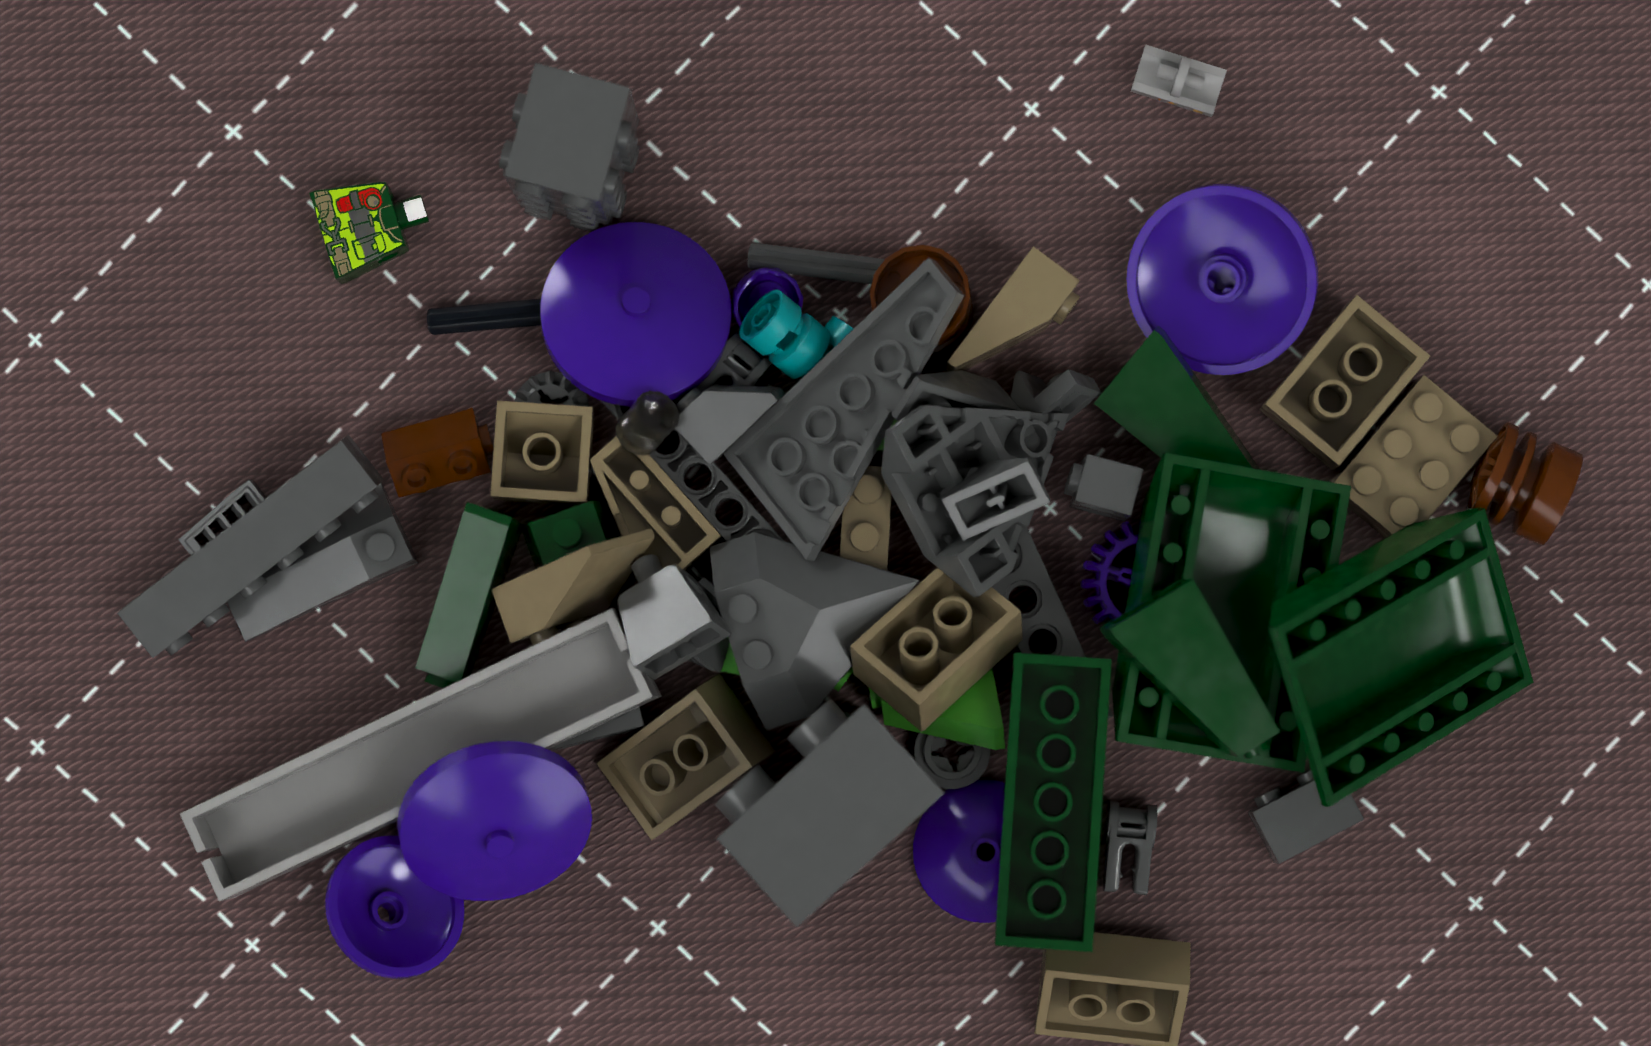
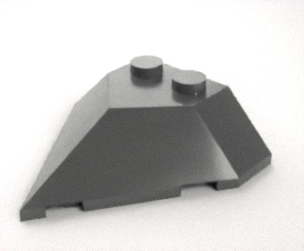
(939, 449)
(796, 619)

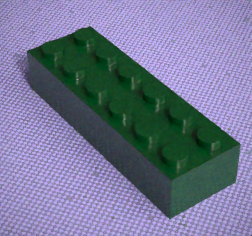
(1053, 802)

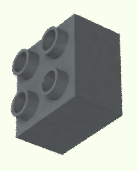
(827, 812)

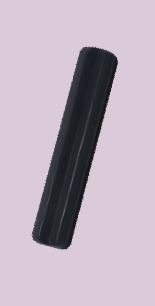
(484, 317)

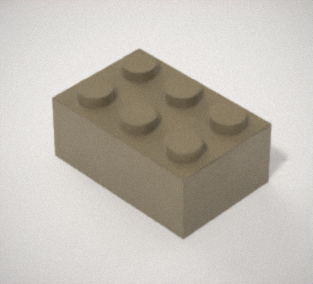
(1344, 382)
(1413, 459)
(935, 646)

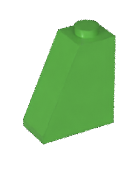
(970, 720)

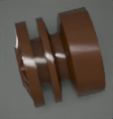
(902, 264)
(1528, 485)

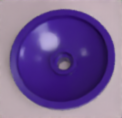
(947, 849)
(421, 920)

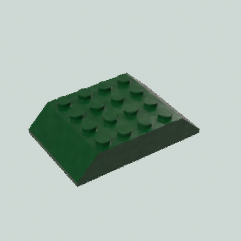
(1246, 545)
(1398, 649)

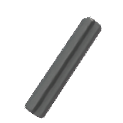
(813, 263)

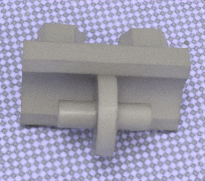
(1178, 80)

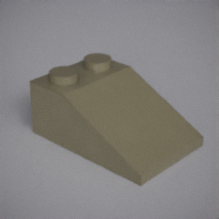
(1023, 308)
(568, 588)
(685, 756)

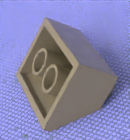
(1118, 993)

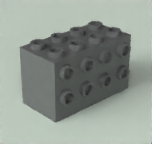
(571, 147)

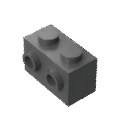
(1297, 819)

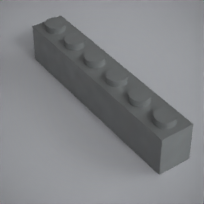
(251, 546)

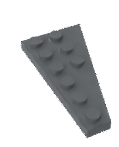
(829, 425)

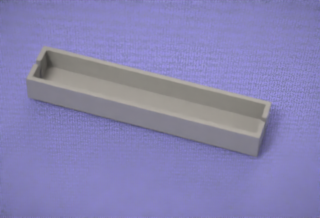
(363, 776)

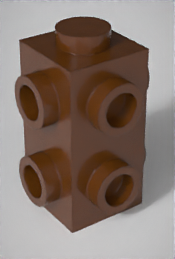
(437, 452)

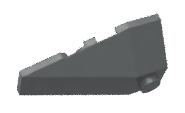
(350, 558)

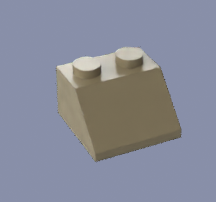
(542, 453)

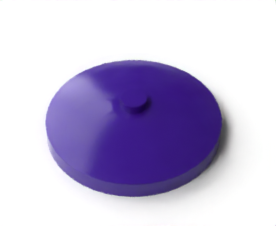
(1223, 277)
(635, 313)
(494, 821)

